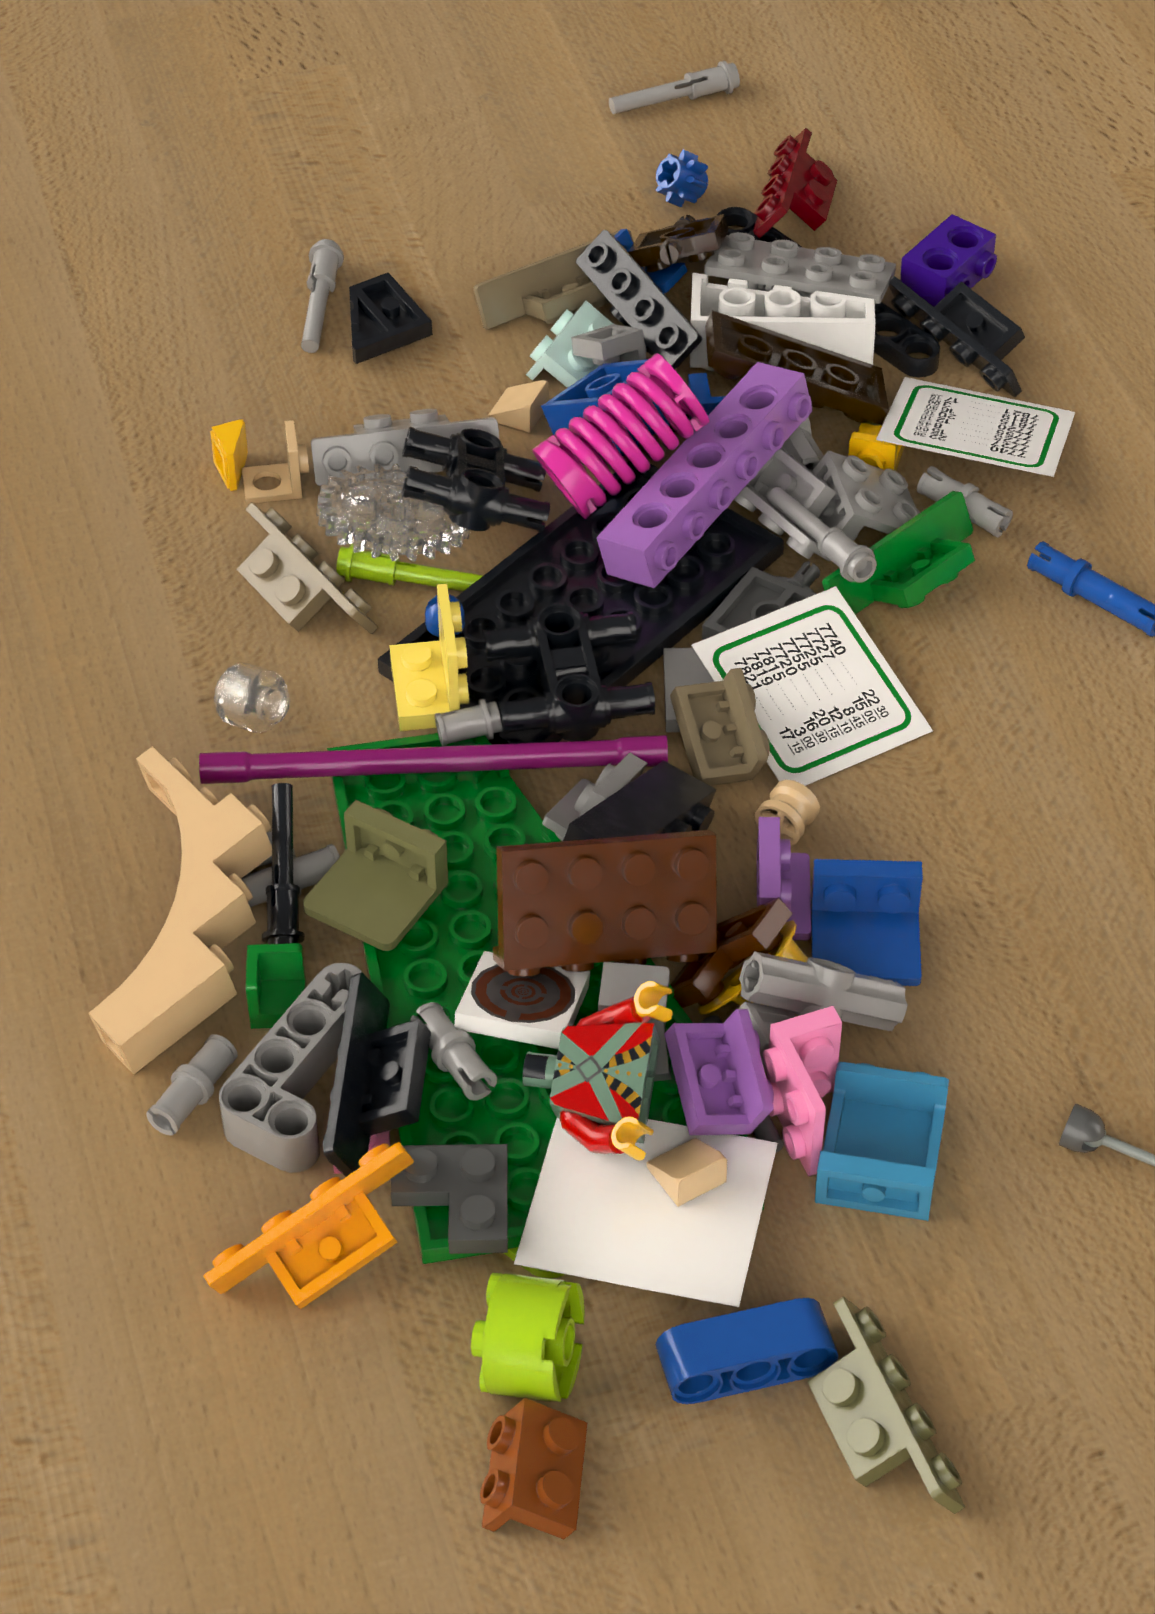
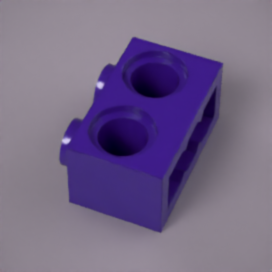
(947, 256)

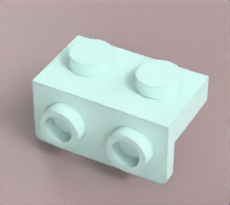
(557, 354)

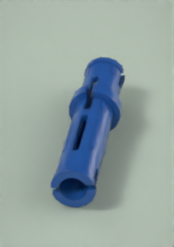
(1081, 580)

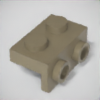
(721, 729)

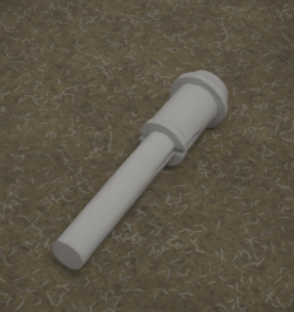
(694, 85)
(325, 260)
(855, 561)

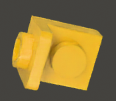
(872, 451)

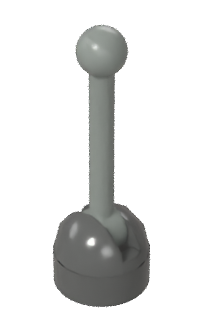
(1087, 1132)

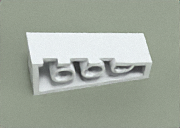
(825, 319)

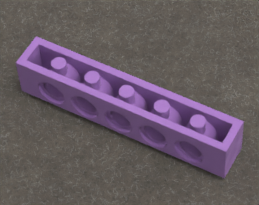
(704, 475)

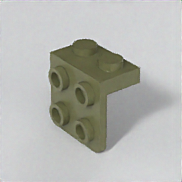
(380, 879)

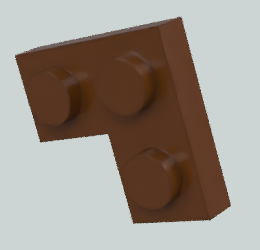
(736, 940)

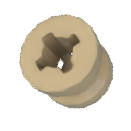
(794, 806)

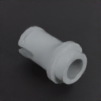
(468, 723)

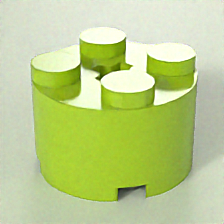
(529, 1337)

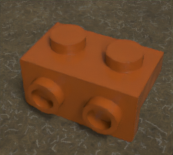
(534, 1469)

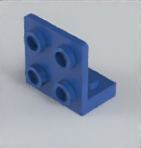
(868, 917)

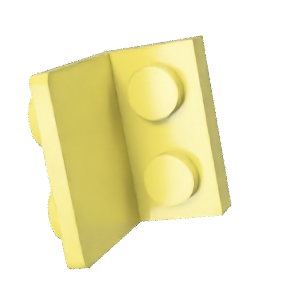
(427, 672)

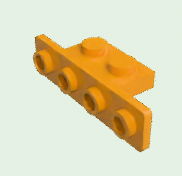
(324, 1237)

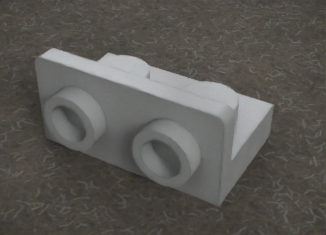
(587, 794)

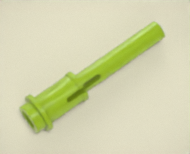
(384, 570)

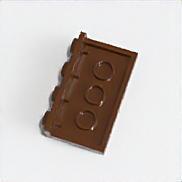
(606, 901)

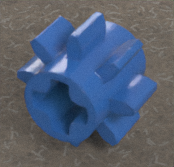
(682, 178)

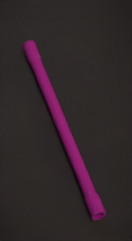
(244, 766)

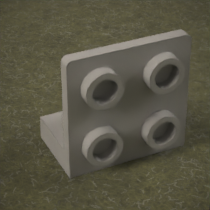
(864, 495)

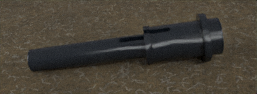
(283, 893)

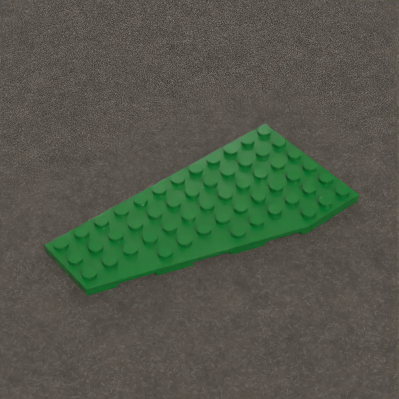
(437, 962)

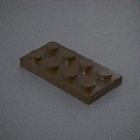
(830, 376)

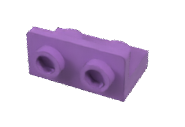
(783, 875)

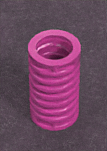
(609, 423)

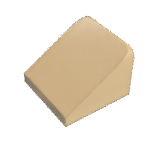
(521, 405)
(689, 1170)

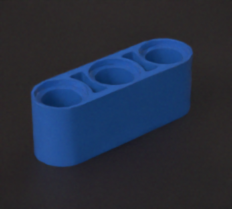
(746, 1350)

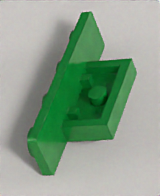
(914, 558)

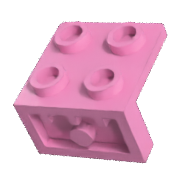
(802, 1071)

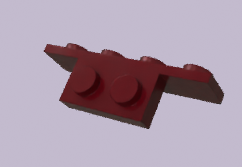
(795, 184)

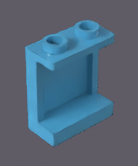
(882, 1140)

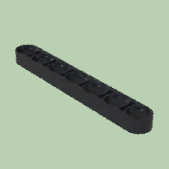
(890, 348)

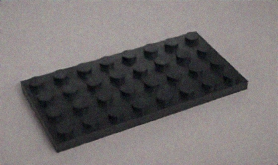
(569, 569)

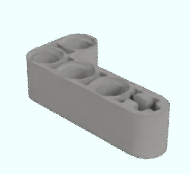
(265, 1094)

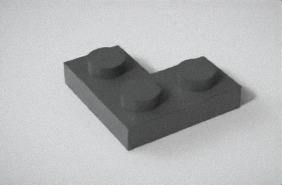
(469, 1182)

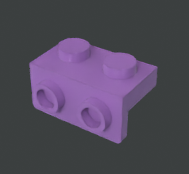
(720, 1075)

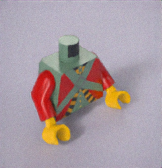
(605, 1073)

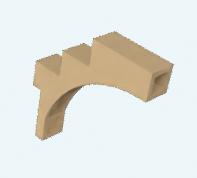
(186, 969)

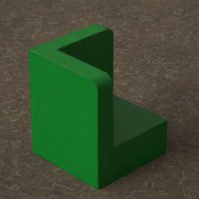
(273, 981)

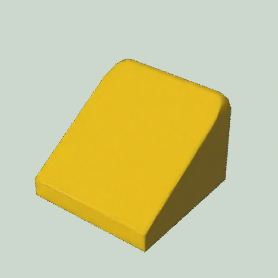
(229, 451)

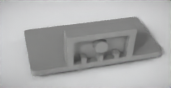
(801, 268)

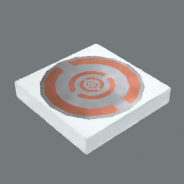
(521, 1007)

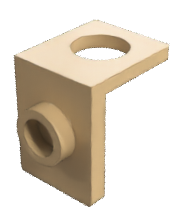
(286, 473)

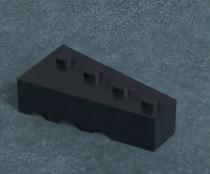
(651, 804)

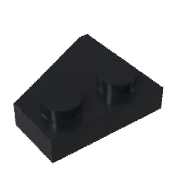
(384, 318)

